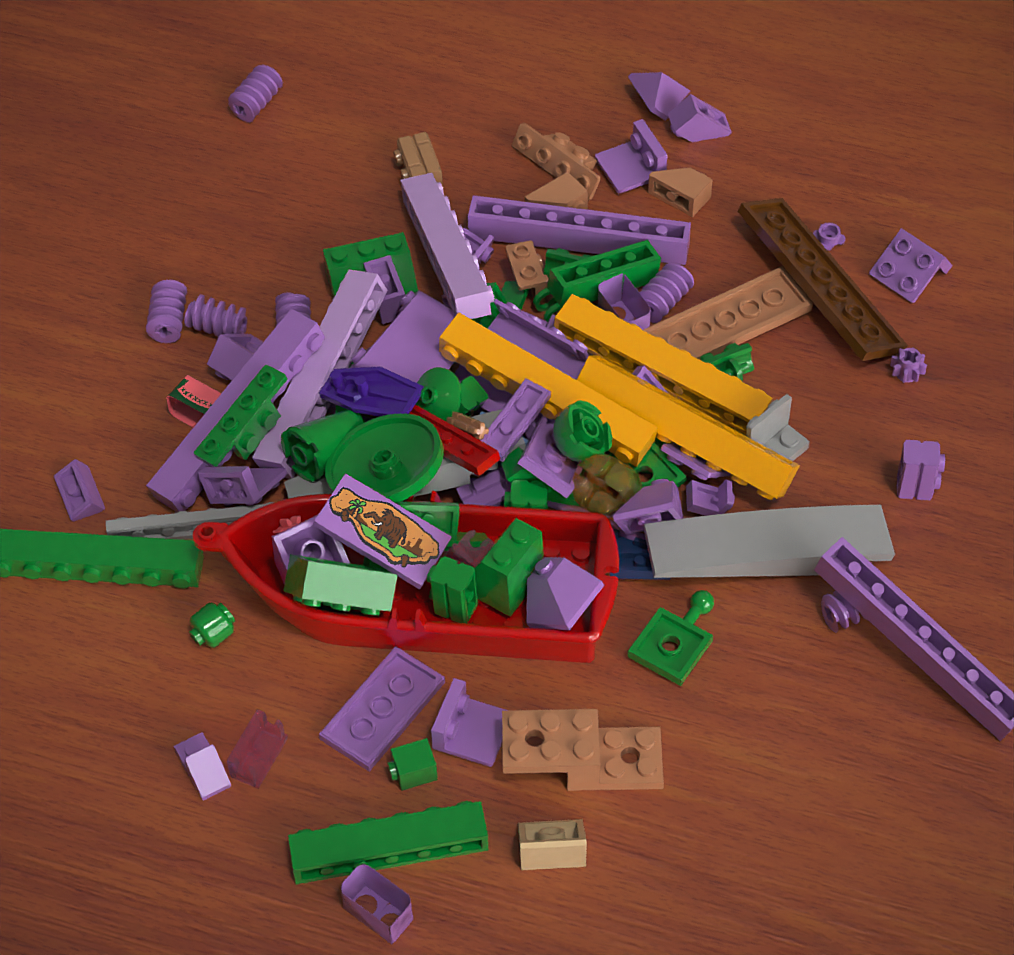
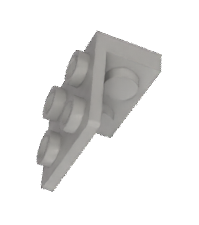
(774, 432)

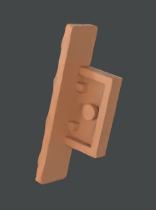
(558, 156)

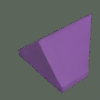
(658, 92)

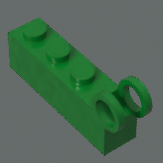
(637, 261)

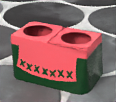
(191, 400)

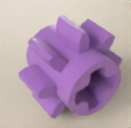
(908, 365)

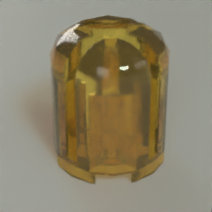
(603, 471)

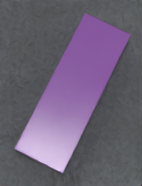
(516, 417)

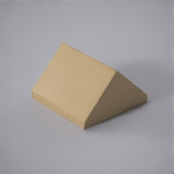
(552, 844)

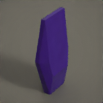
(371, 391)

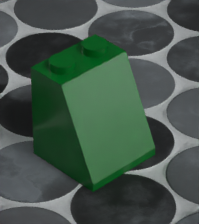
(507, 565)

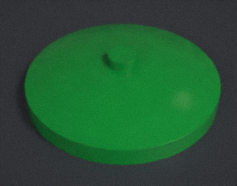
(388, 455)

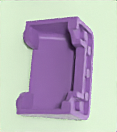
(411, 340)

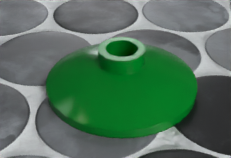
(440, 393)

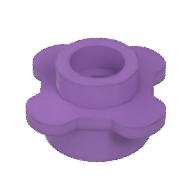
(829, 235)

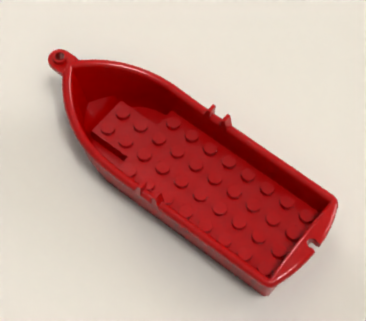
(412, 623)

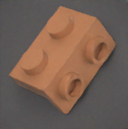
(527, 268)

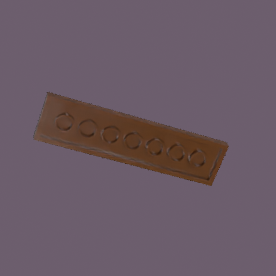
(822, 279)

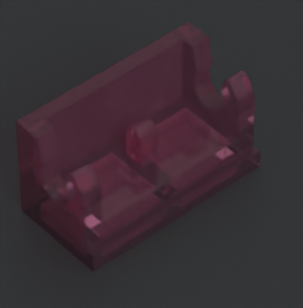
(466, 553)
(256, 750)

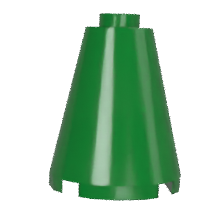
(315, 441)

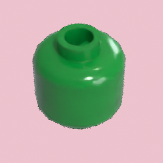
(211, 625)

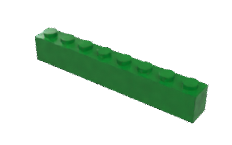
(100, 558)

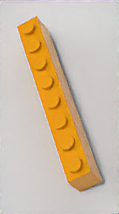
(508, 366)
(676, 369)
(692, 429)

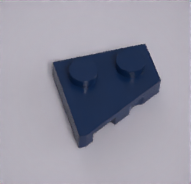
(633, 559)

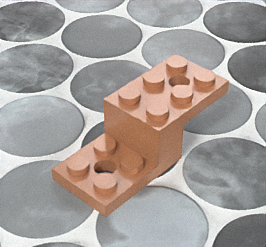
(582, 749)

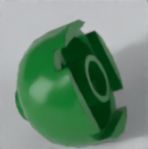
(581, 432)

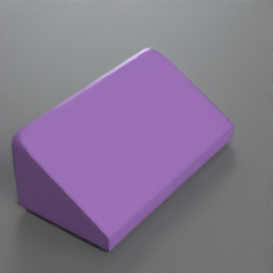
(78, 490)

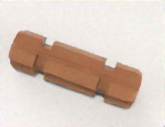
(469, 425)

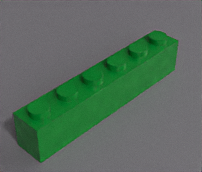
(388, 841)

